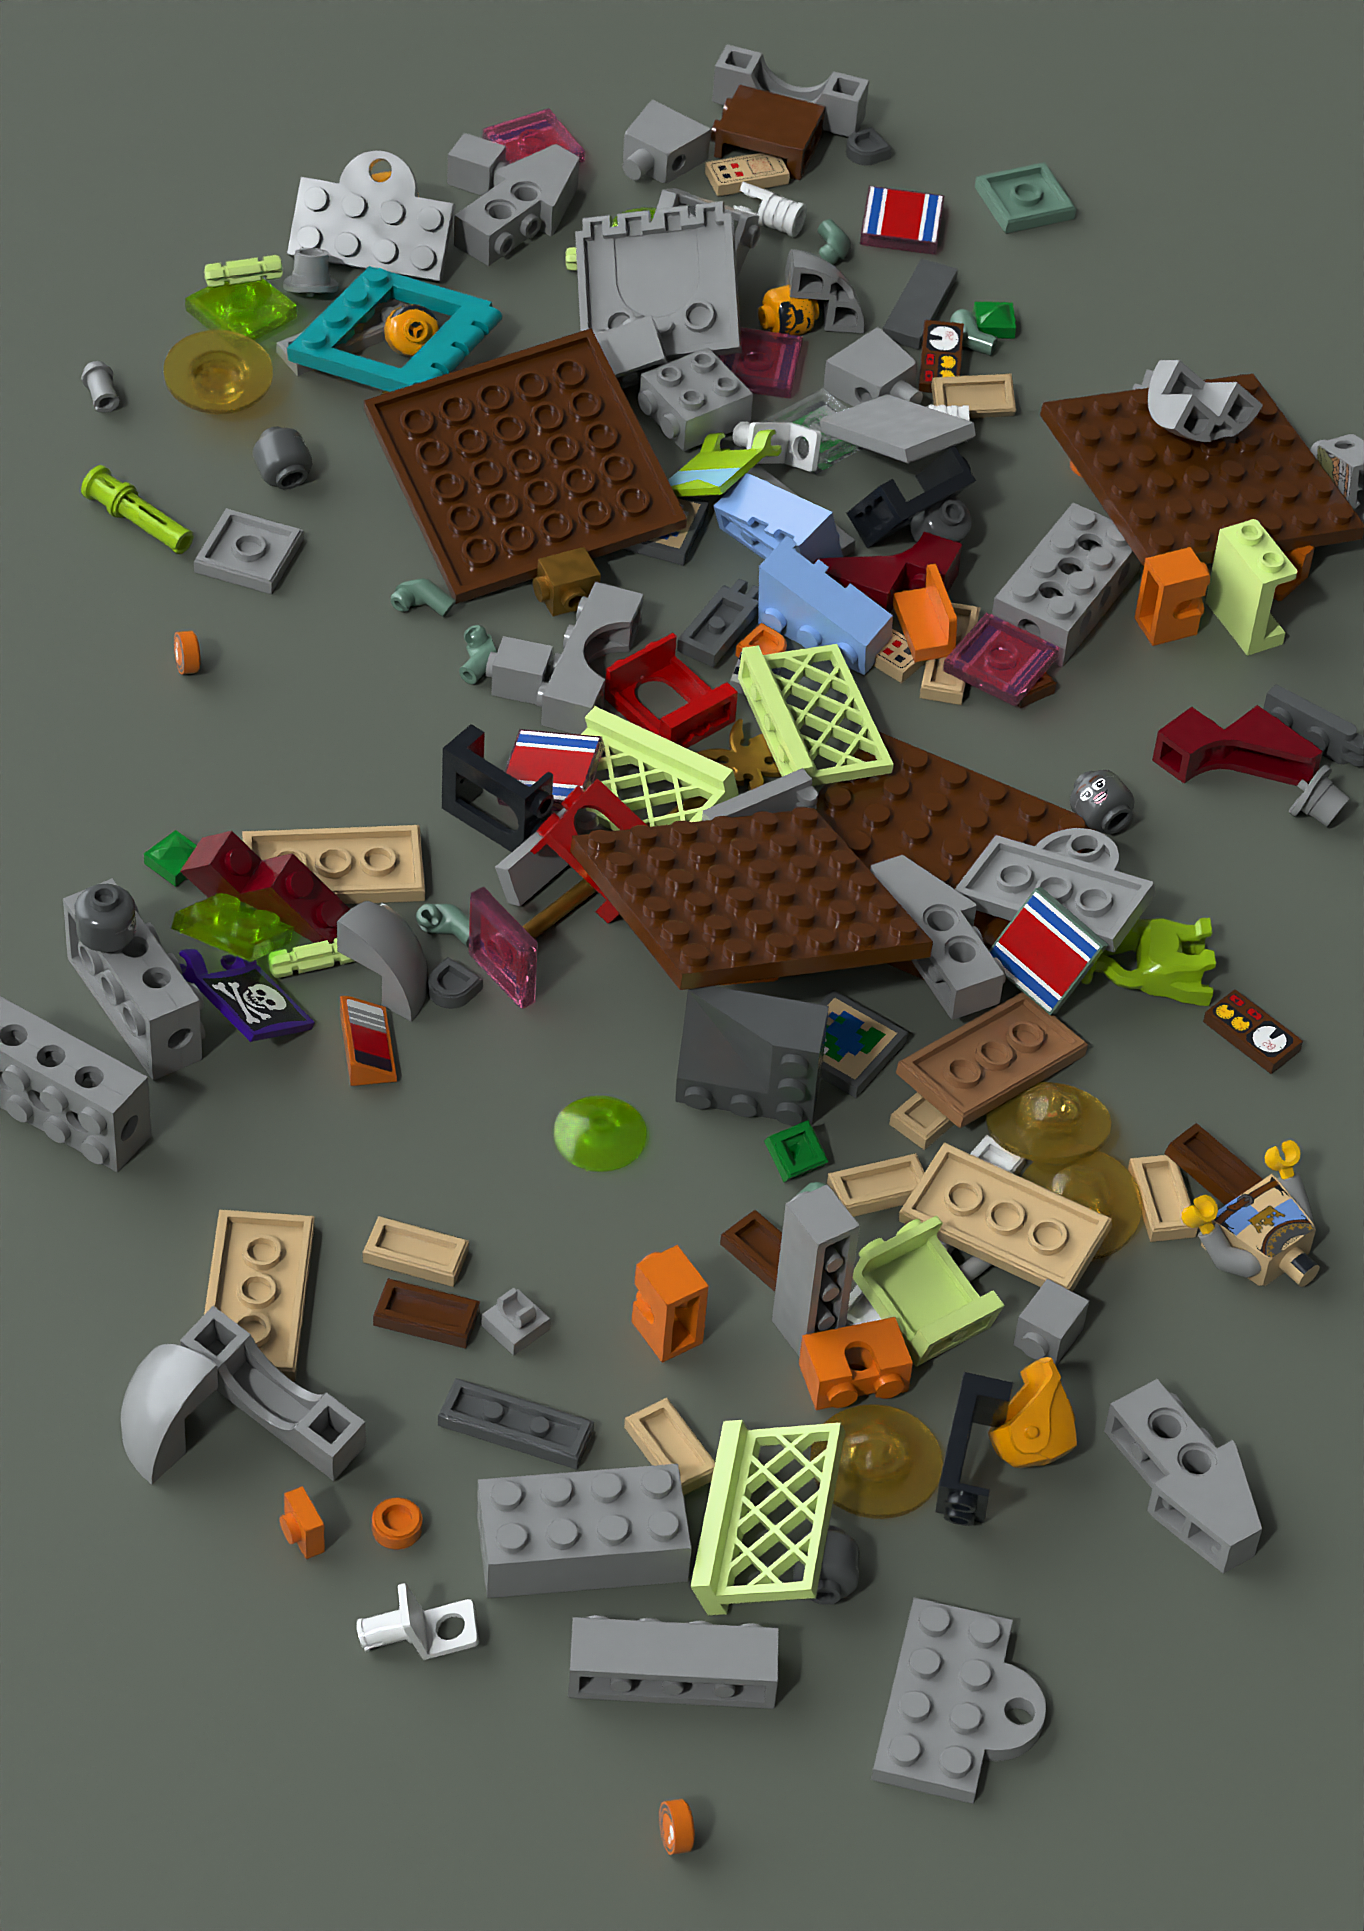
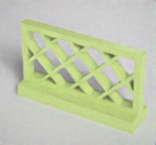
(778, 717)
(661, 760)
(728, 1517)

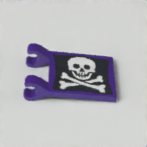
(246, 997)

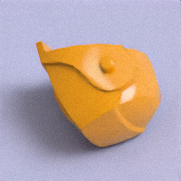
(1038, 1420)

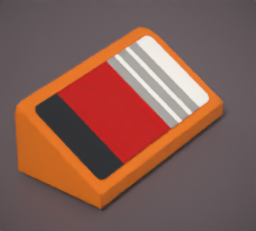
(367, 1042)

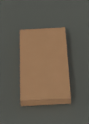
(991, 1059)

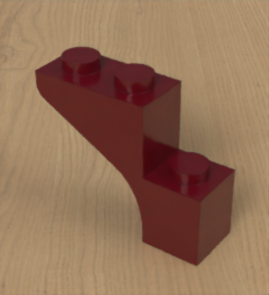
(884, 575)
(1251, 745)
(274, 884)

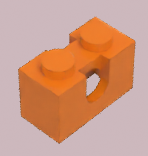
(1171, 596)
(669, 1303)
(834, 1355)

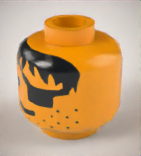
(787, 314)
(399, 324)

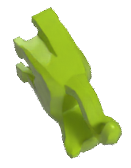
(1168, 960)

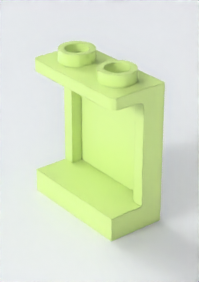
(1244, 583)
(923, 1290)

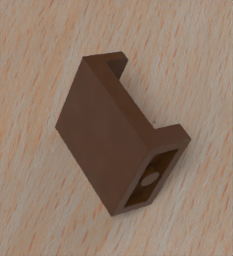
(770, 126)

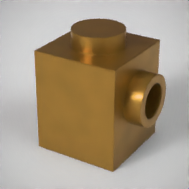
(565, 580)

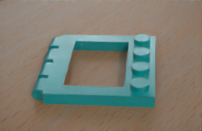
(440, 355)

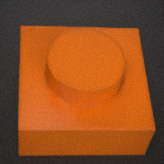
(302, 1523)

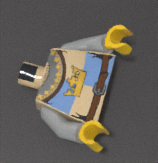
(1262, 1229)

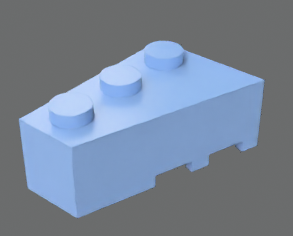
(764, 514)
(817, 610)

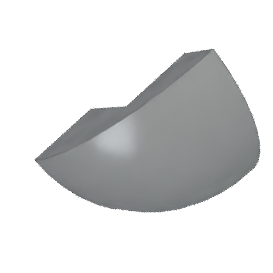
(818, 279)
(1196, 408)
(388, 946)
(158, 1400)

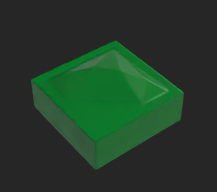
(995, 318)
(169, 857)
(796, 1151)

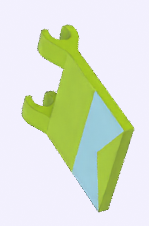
(718, 469)

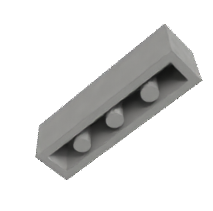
(814, 1266)
(673, 1662)

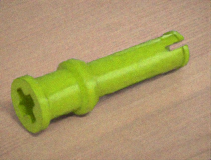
(123, 501)

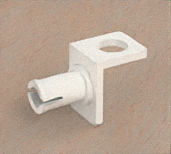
(787, 436)
(419, 1626)

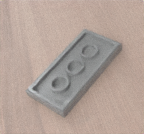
(897, 428)

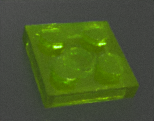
(242, 308)
(233, 927)

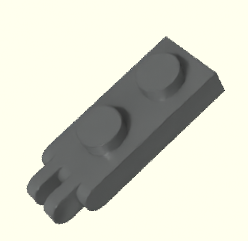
(720, 623)
(1324, 729)

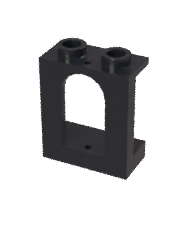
(887, 510)
(468, 773)
(981, 1402)

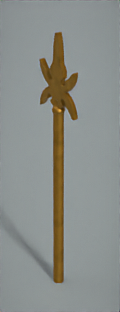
(745, 762)

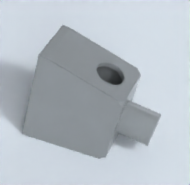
(664, 144)
(872, 369)

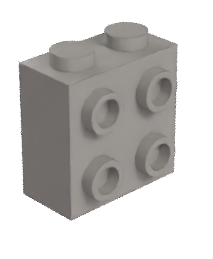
(694, 398)

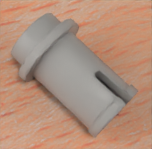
(98, 379)

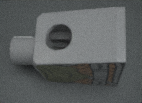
(1344, 464)

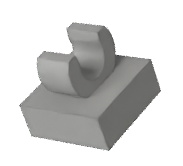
(515, 1321)

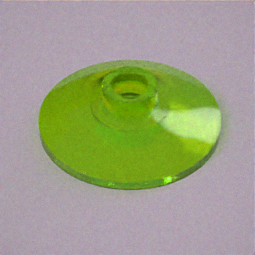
(595, 1145)

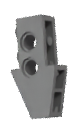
(524, 200)
(960, 965)
(1204, 1509)

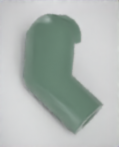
(837, 241)
(972, 337)
(421, 592)
(479, 648)
(444, 920)

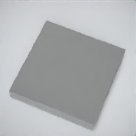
(248, 551)

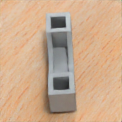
(840, 94)
(604, 625)
(305, 1421)

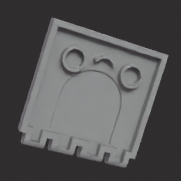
(667, 269)

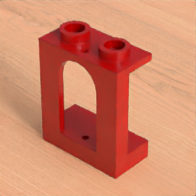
(702, 715)
(558, 831)

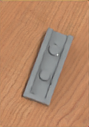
(776, 796)
(526, 873)

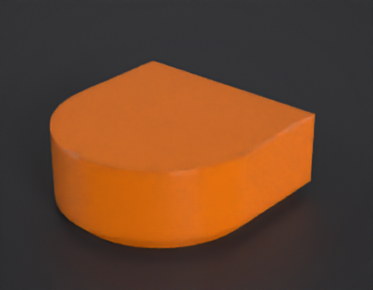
(767, 639)

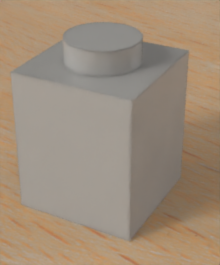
(474, 163)
(519, 669)
(1050, 1322)

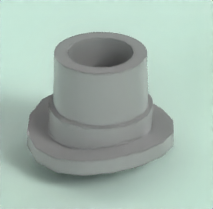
(310, 273)
(1320, 797)

